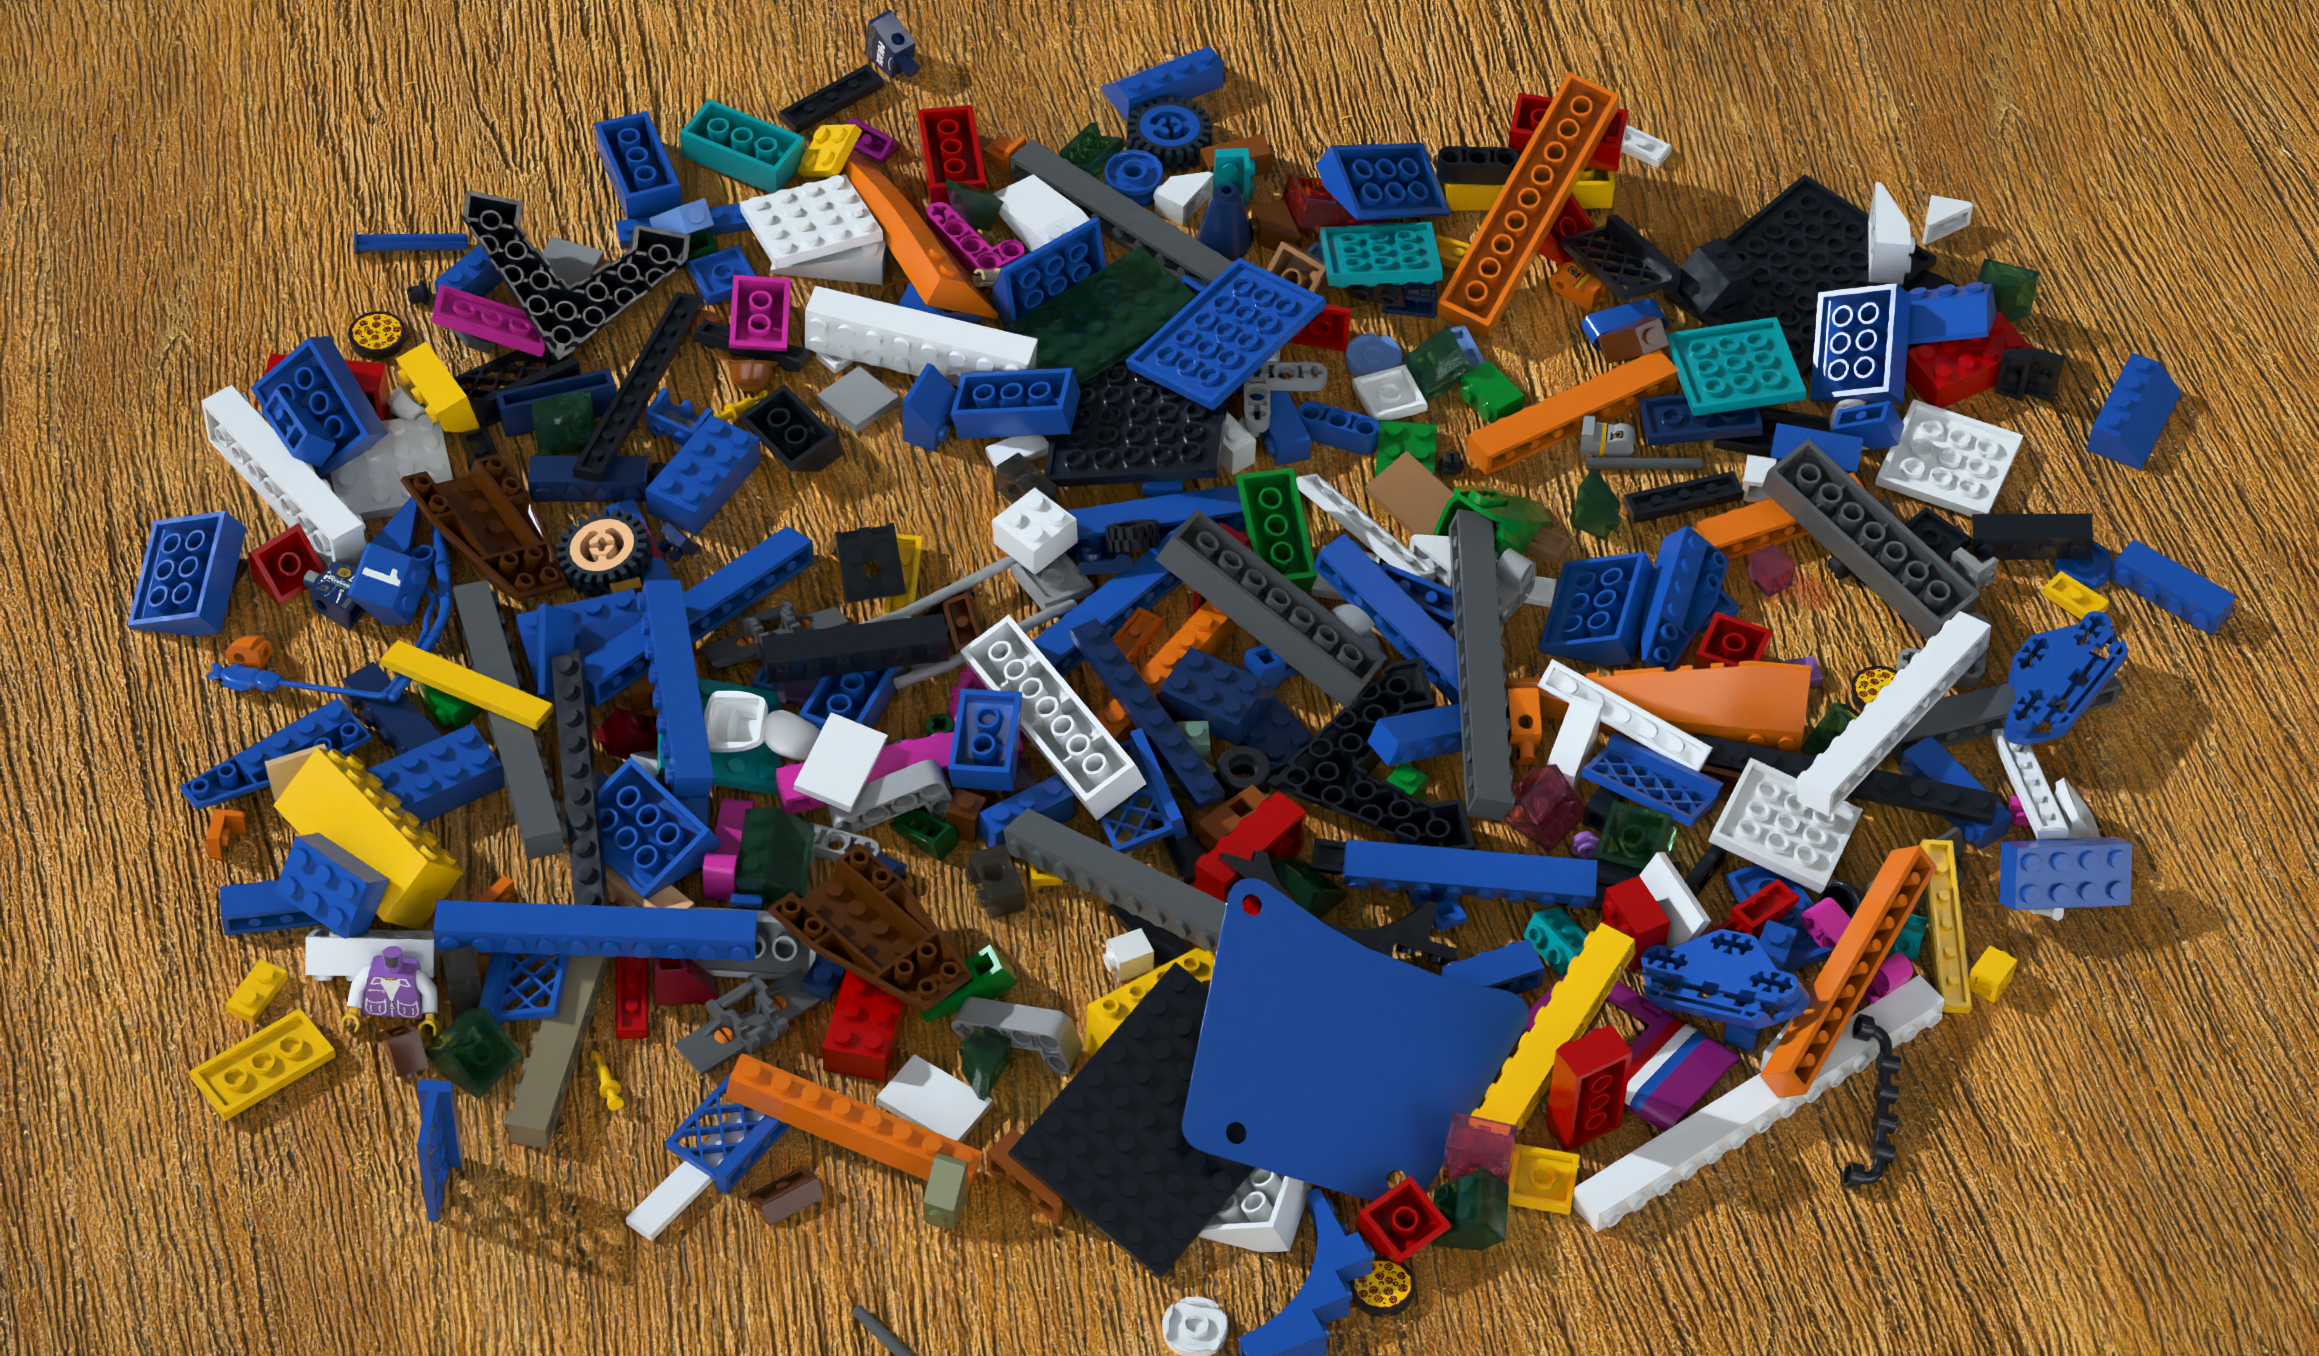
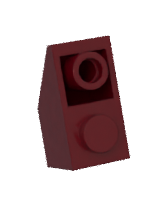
(628, 733)
(682, 982)

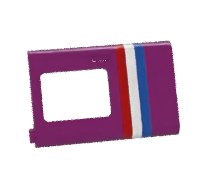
(1669, 1062)

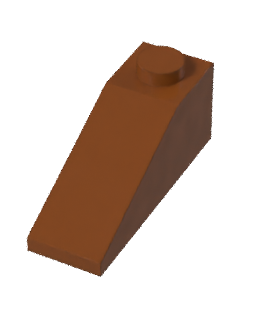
(1020, 1180)

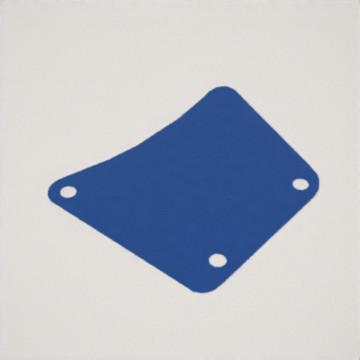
(1336, 1052)

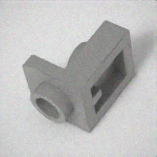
(1973, 570)

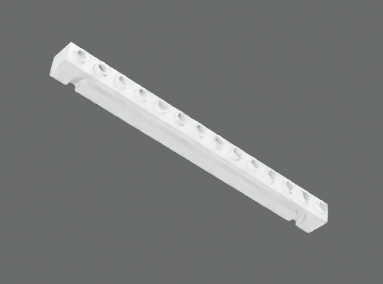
(1744, 1112)

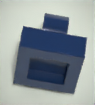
(678, 541)

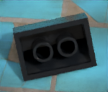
(792, 431)

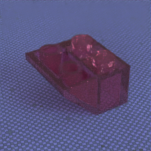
(1545, 806)
(1479, 1144)

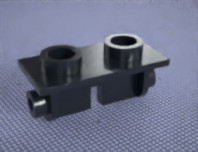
(1382, 293)

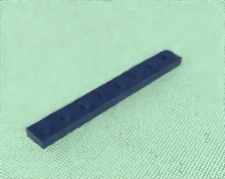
(1147, 714)

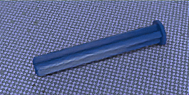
(408, 242)

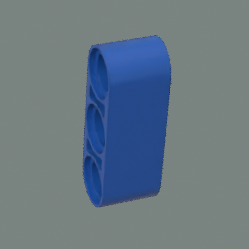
(1613, 318)
(1339, 427)

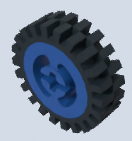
(1188, 128)

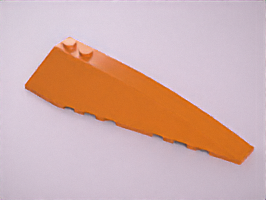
(921, 254)
(1739, 703)

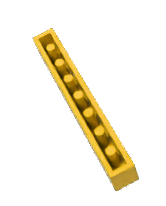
(1564, 1019)

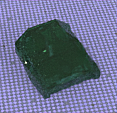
(1437, 364)
(563, 423)

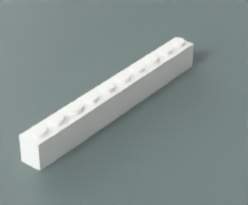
(1892, 713)

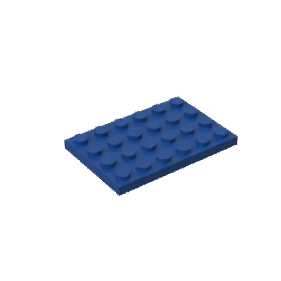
(1226, 333)

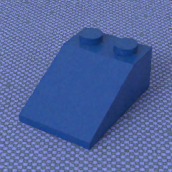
(986, 740)

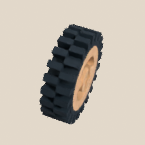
(599, 539)

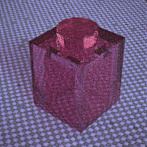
(1770, 570)

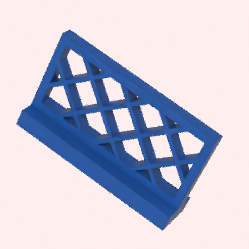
(1667, 777)
(1157, 791)
(499, 990)
(438, 1140)
(742, 1154)

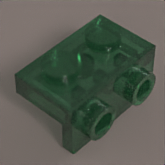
(1091, 150)

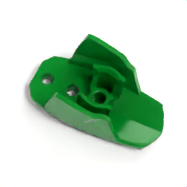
(1515, 516)

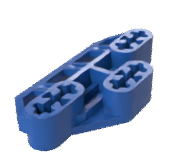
(2049, 669)
(1729, 969)

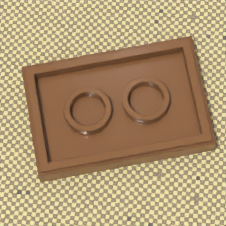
(1410, 494)

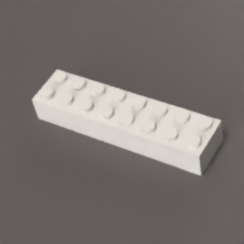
(909, 338)
(281, 480)
(1055, 718)

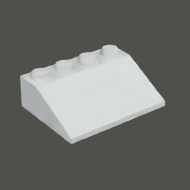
(1261, 1213)

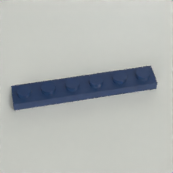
(825, 976)

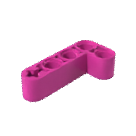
(966, 244)
(721, 866)
(1826, 925)

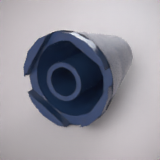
(1226, 223)

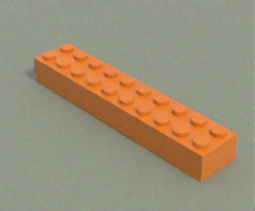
(1528, 205)

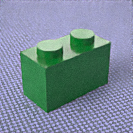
(1490, 393)

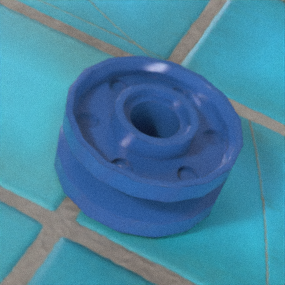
(1134, 175)

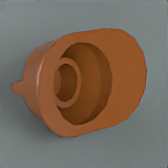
(749, 374)

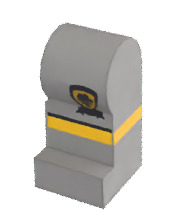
(1606, 439)

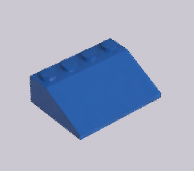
(1383, 180)
(1048, 271)
(1861, 345)
(328, 391)
(188, 574)
(1598, 609)
(600, 622)
(649, 832)

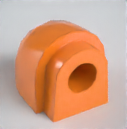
(249, 651)

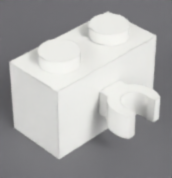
(1237, 446)

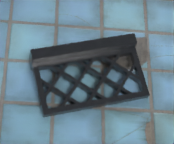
(1632, 250)
(486, 406)

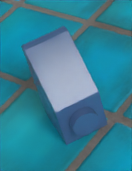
(685, 219)

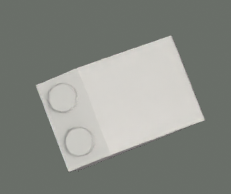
(1888, 240)

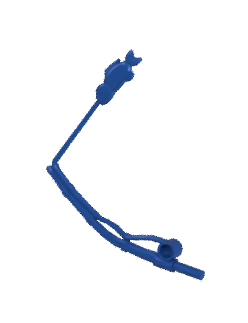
(436, 561)

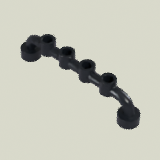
(1884, 1094)

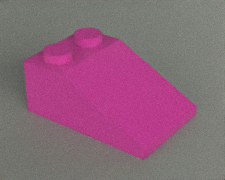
(759, 313)

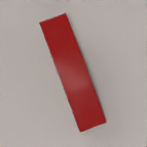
(1767, 904)

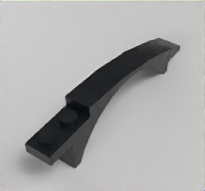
(1407, 933)

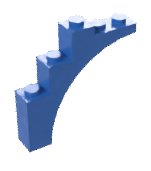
(1325, 1294)

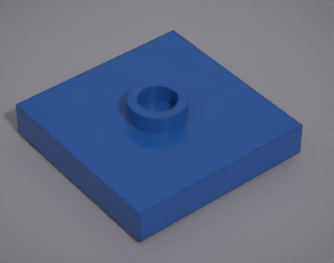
(715, 273)

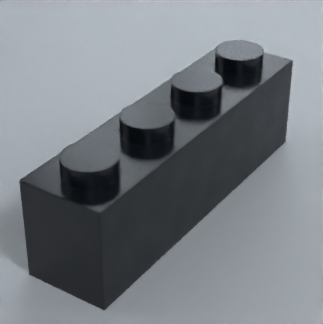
(2032, 536)

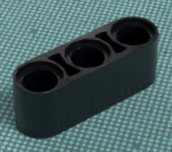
(1475, 165)

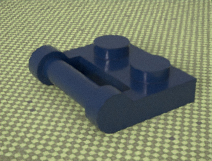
(1097, 561)

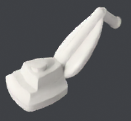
(742, 722)
(2080, 825)

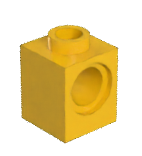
(1992, 973)

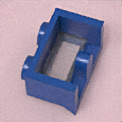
(672, 420)

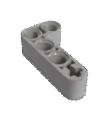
(1516, 581)
(896, 794)
(1028, 1027)

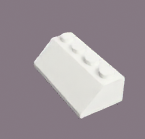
(334, 956)

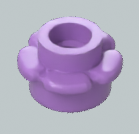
(1585, 845)

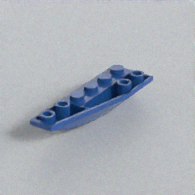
(1680, 596)
(247, 771)

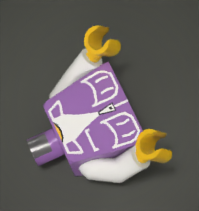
(394, 989)

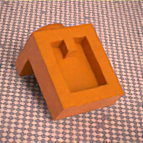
(1002, 149)
(222, 827)

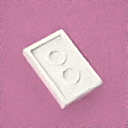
(840, 762)
(1675, 899)
(933, 1100)

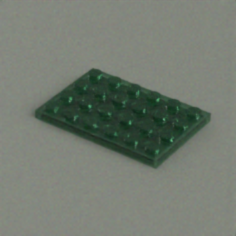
(1104, 315)

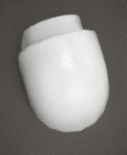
(404, 405)

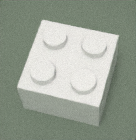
(1034, 531)

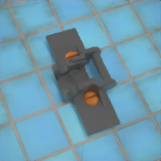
(747, 643)
(753, 1030)

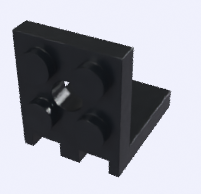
(866, 545)

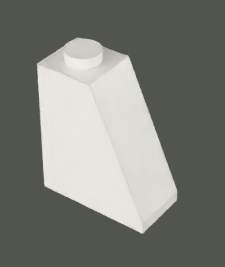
(1576, 739)

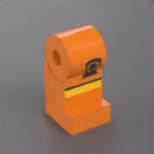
(1578, 286)

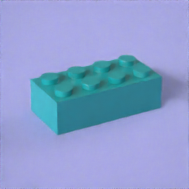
(742, 146)

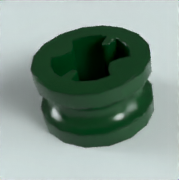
(939, 720)

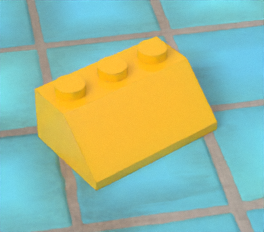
(436, 390)

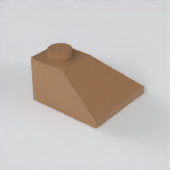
(1297, 266)

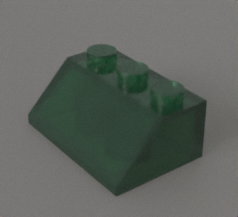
(774, 854)

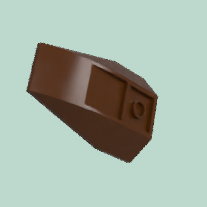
(492, 527)
(876, 931)

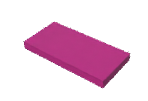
(486, 320)

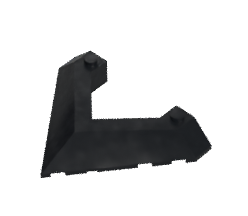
(560, 312)
(1339, 759)

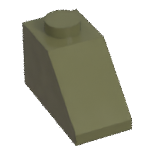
(946, 1191)

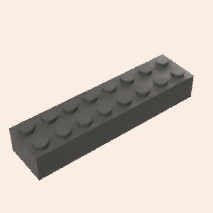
(1869, 539)
(1271, 608)

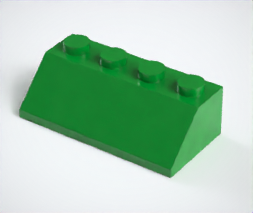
(1277, 523)

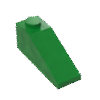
(448, 709)
(989, 979)

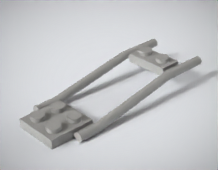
(1052, 590)

